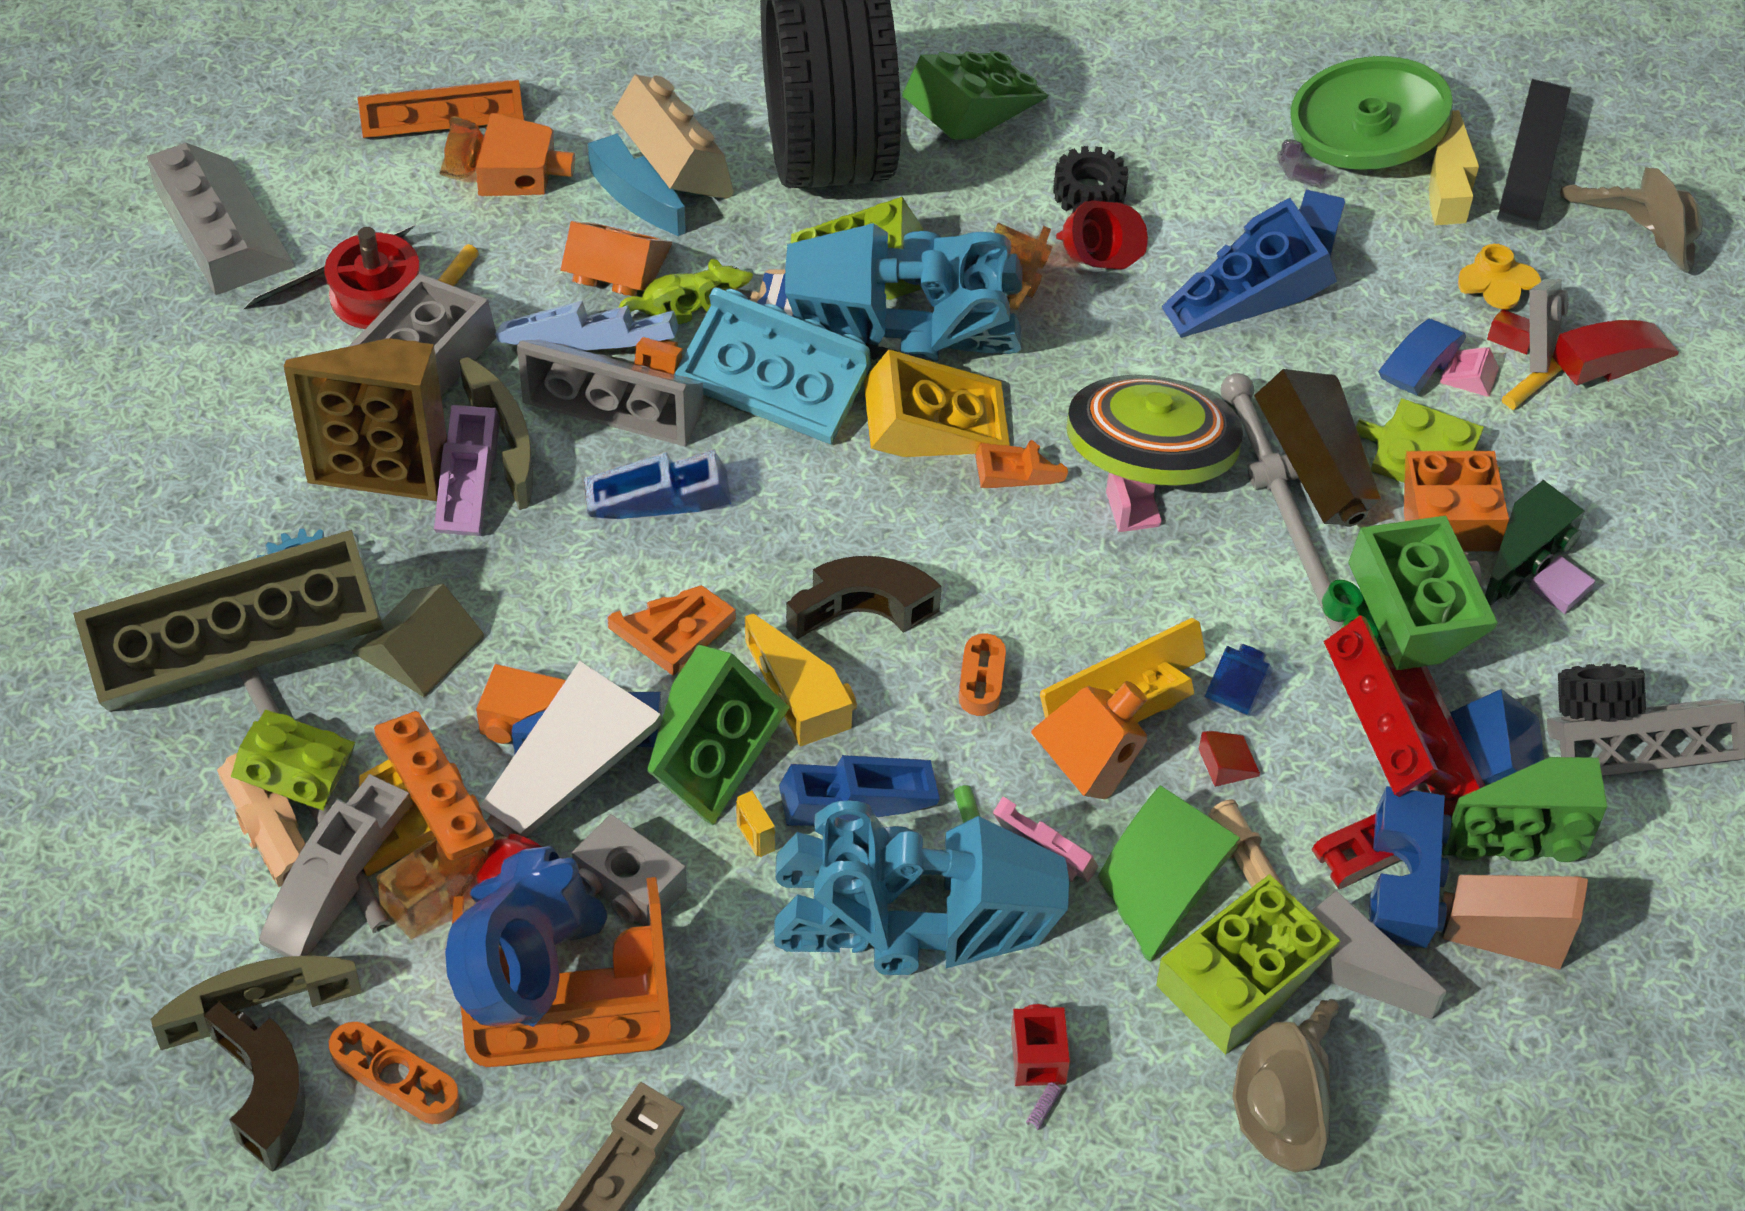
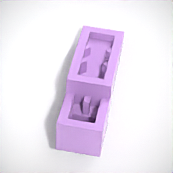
(466, 470)

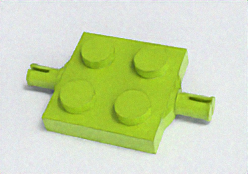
(1416, 429)

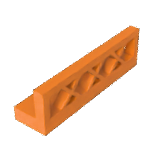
(434, 107)

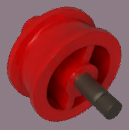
(368, 274)

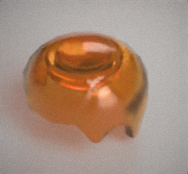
(461, 149)

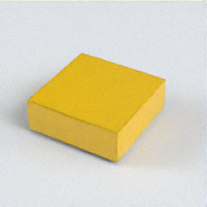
(755, 824)

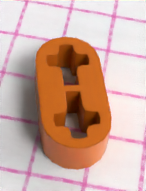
(973, 673)

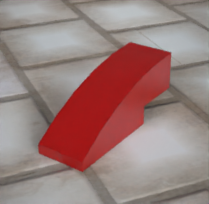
(1611, 349)

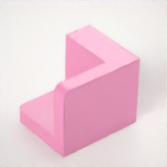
(1132, 504)

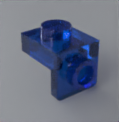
(1239, 678)

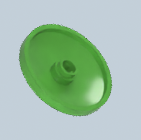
(1371, 112)

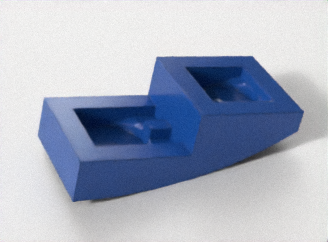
(1420, 353)

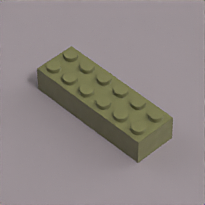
(228, 621)

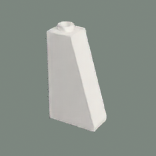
(570, 747)

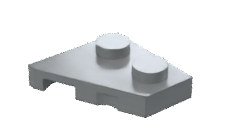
(1547, 307)

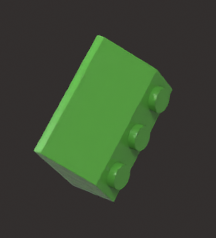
(1420, 590)

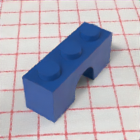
(1413, 830)

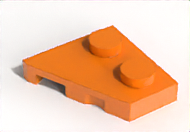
(674, 626)

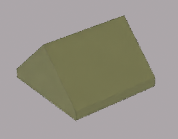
(421, 639)

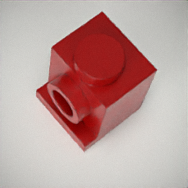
(1050, 1057)

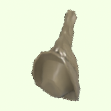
(1657, 206)
(1285, 1091)

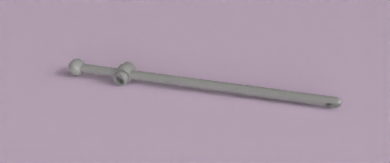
(1274, 472)

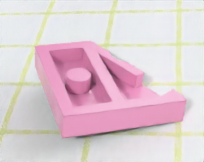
(1078, 861)

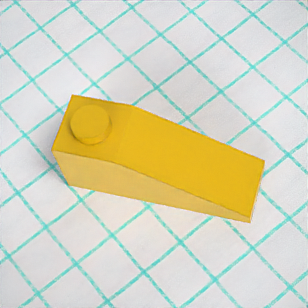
(806, 683)

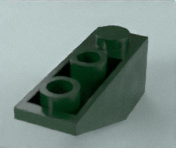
(1536, 530)

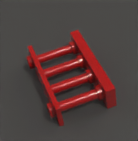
(1403, 718)

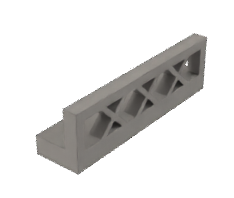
(1661, 719)

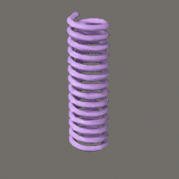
(1049, 1106)

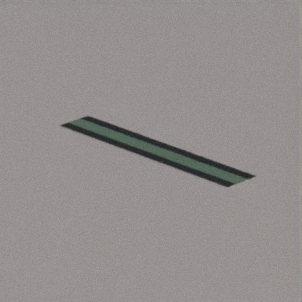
(305, 277)

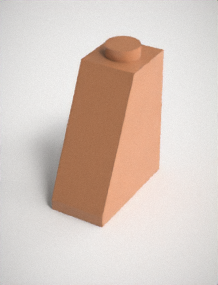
(1516, 915)

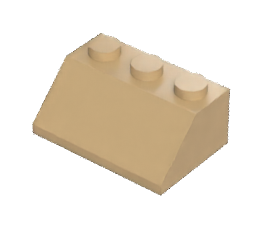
(672, 138)

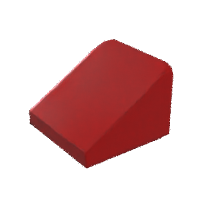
(1510, 331)
(1227, 757)

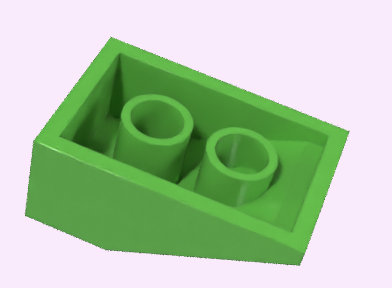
(713, 730)

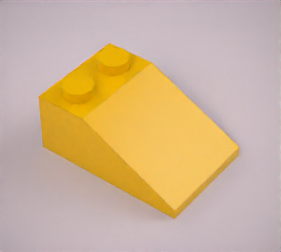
(931, 408)

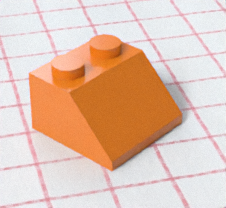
(613, 256)

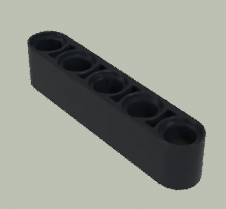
(1534, 154)

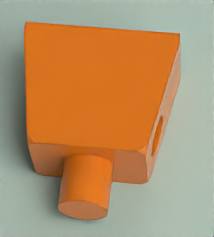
(519, 158)
(1095, 737)

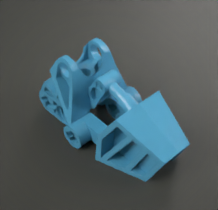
(964, 277)
(1000, 884)

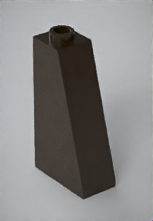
(1321, 443)

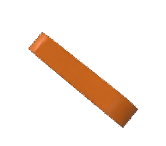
(388, 1052)

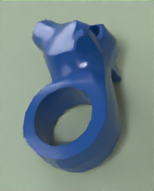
(527, 913)

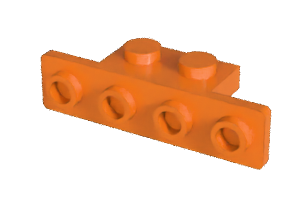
(434, 785)

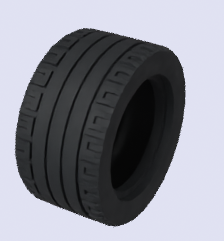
(831, 90)

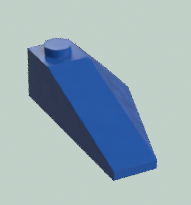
(1264, 270)

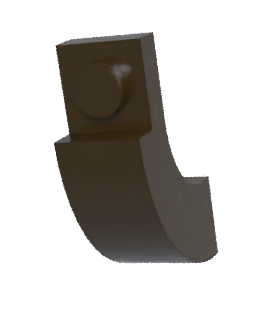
(864, 585)
(276, 1105)

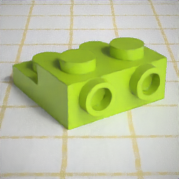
(292, 759)

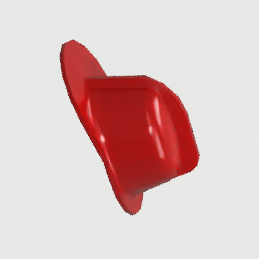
(1108, 231)

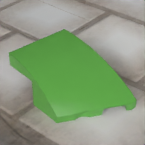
(1164, 867)

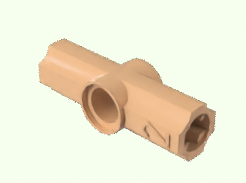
(267, 821)

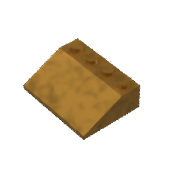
(370, 417)

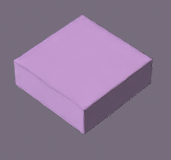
(1562, 584)

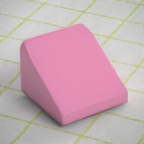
(1472, 371)

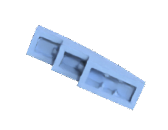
(575, 329)

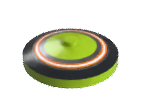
(1154, 429)

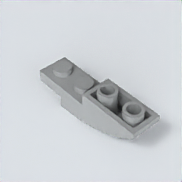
(328, 865)

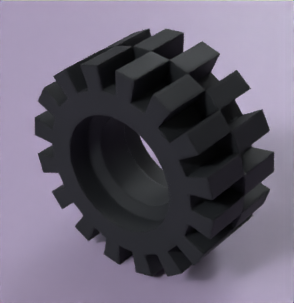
(1089, 166)
(1601, 692)

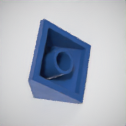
(1499, 735)

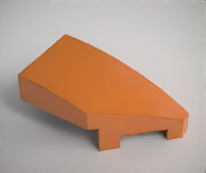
(1016, 466)

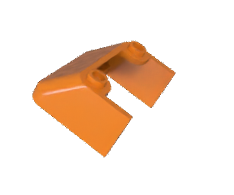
(593, 1009)

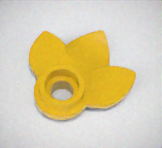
(1497, 277)

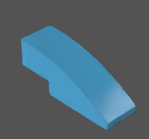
(636, 184)

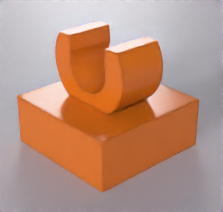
(658, 355)

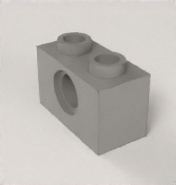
(621, 850)

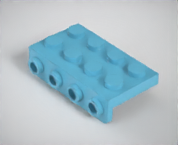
(776, 365)

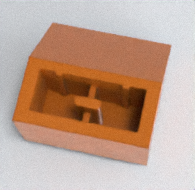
(1461, 487)

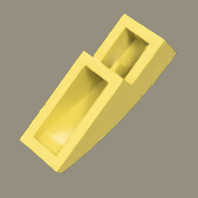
(1453, 175)

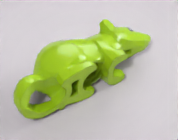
(687, 291)

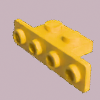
(1150, 665)

